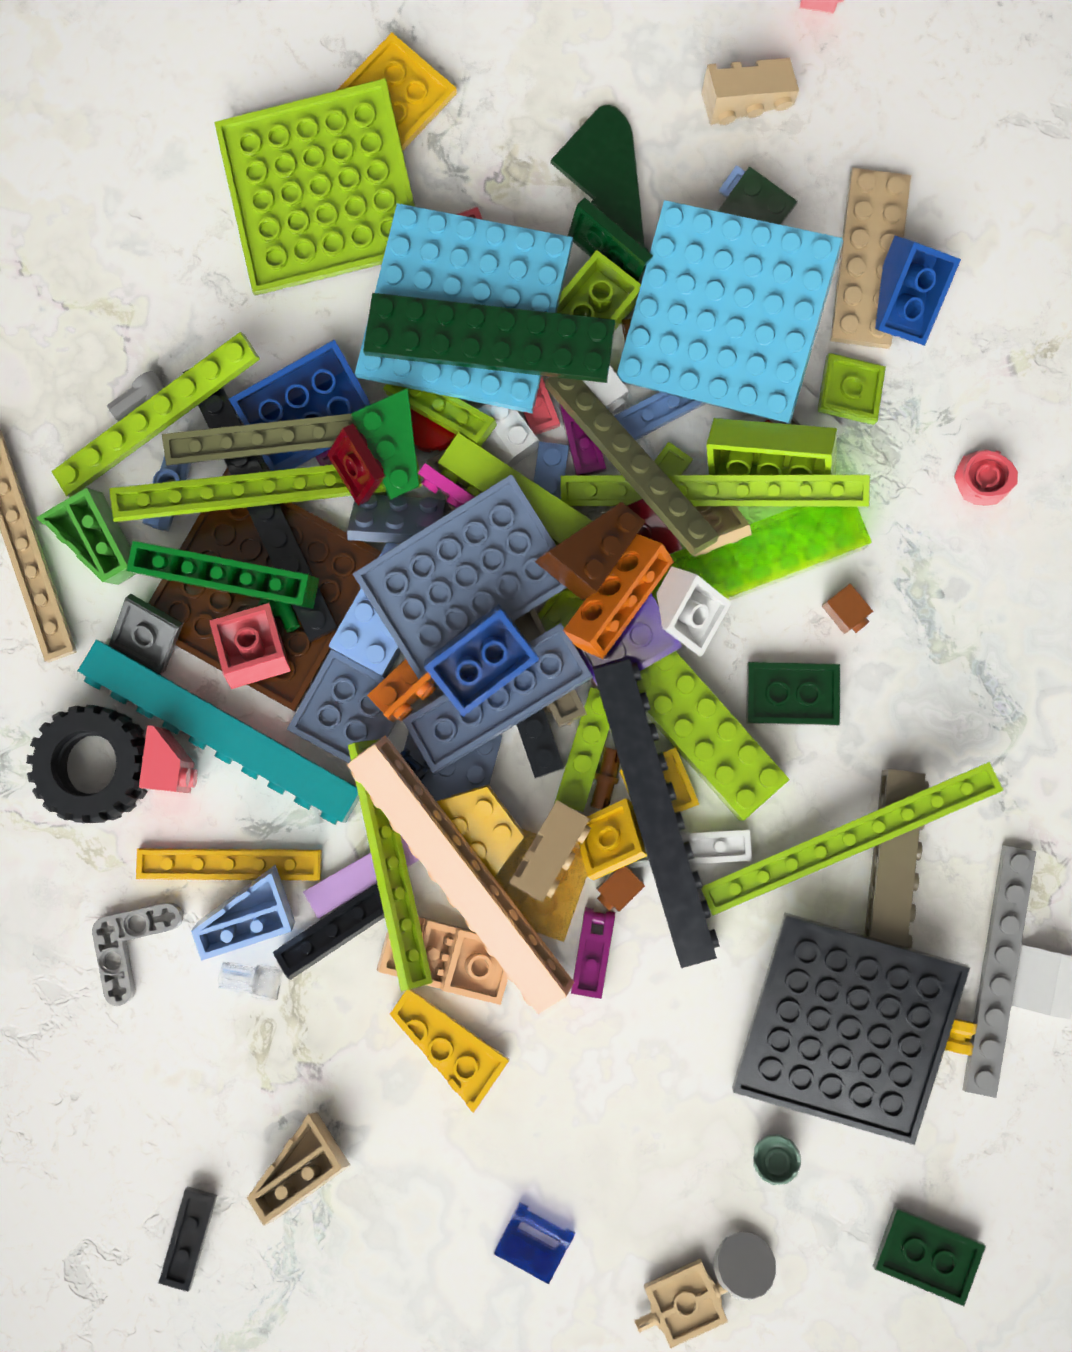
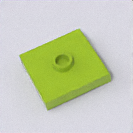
(851, 388)

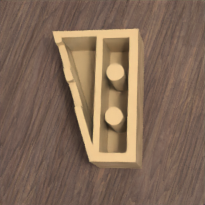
(748, 90)
(551, 851)
(301, 1168)

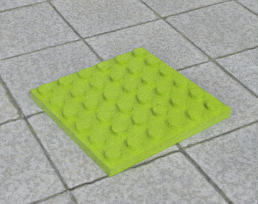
(315, 184)

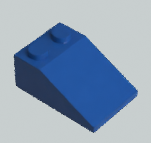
(913, 289)

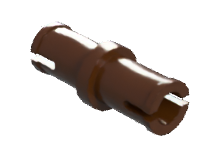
(606, 779)

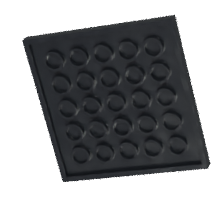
(850, 1028)

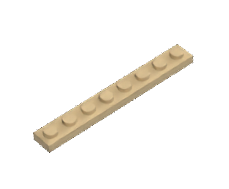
(31, 565)

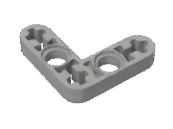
(122, 933)

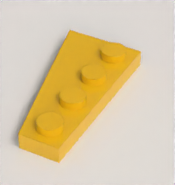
(456, 1052)

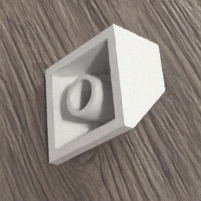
(690, 609)

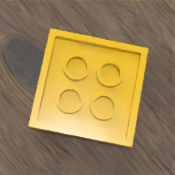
(413, 85)

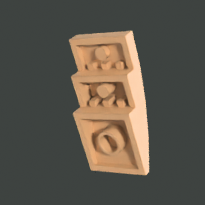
(455, 962)

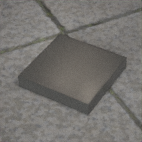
(145, 634)

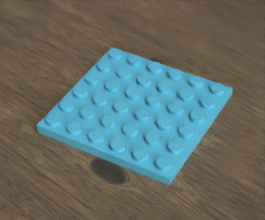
(472, 263)
(729, 310)

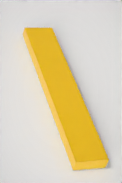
(227, 864)

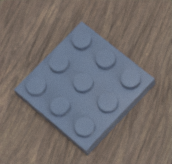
(338, 708)
(464, 774)

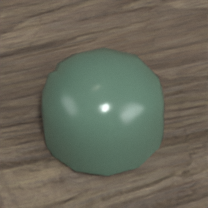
(776, 1159)

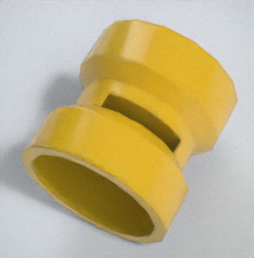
(960, 1037)

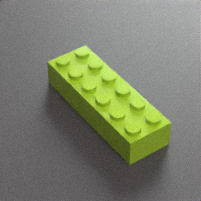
(709, 736)

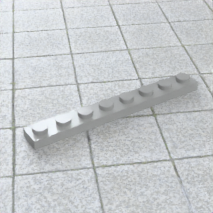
(999, 971)

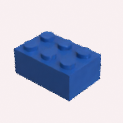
(480, 660)

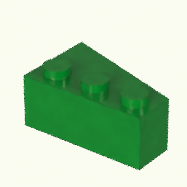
(391, 441)

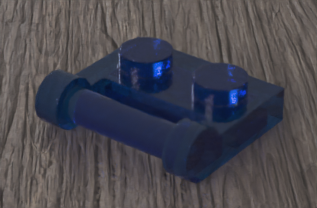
(530, 1252)

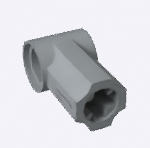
(142, 389)

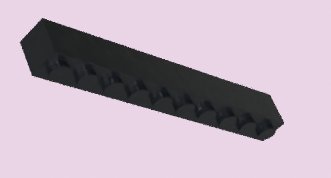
(654, 811)

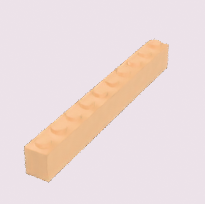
(461, 874)

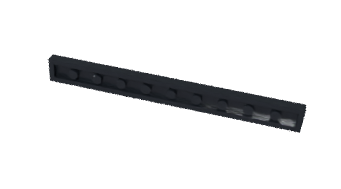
(271, 521)

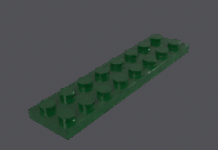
(489, 337)

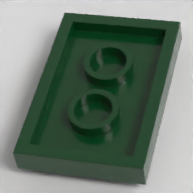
(758, 199)
(793, 693)
(929, 1256)

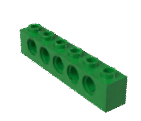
(223, 574)

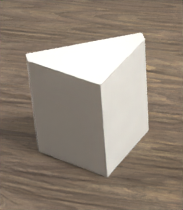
(1044, 982)

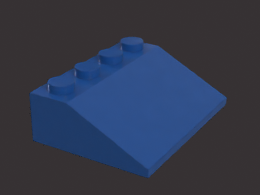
(307, 388)

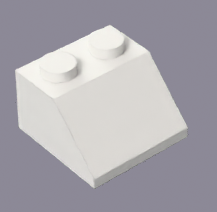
(511, 438)

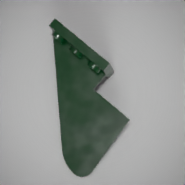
(604, 167)

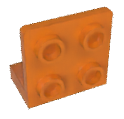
(400, 691)

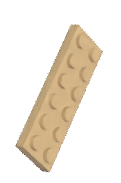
(872, 218)

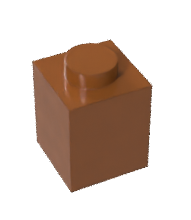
(848, 610)
(619, 889)

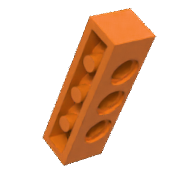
(619, 598)

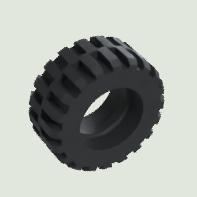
(52, 755)

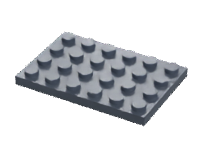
(461, 571)

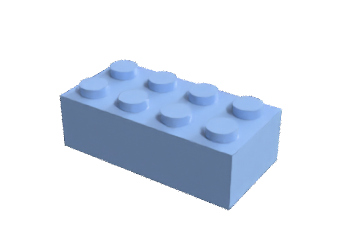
(365, 637)

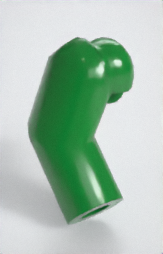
(284, 612)

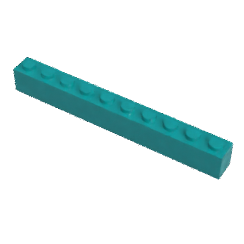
(220, 731)

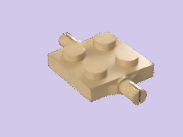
(683, 1304)

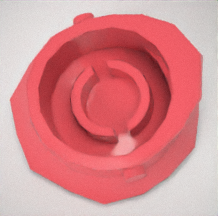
(985, 477)

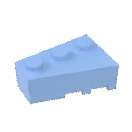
(245, 918)

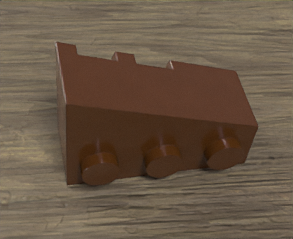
(593, 551)

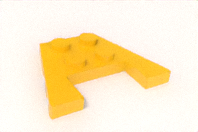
(484, 825)

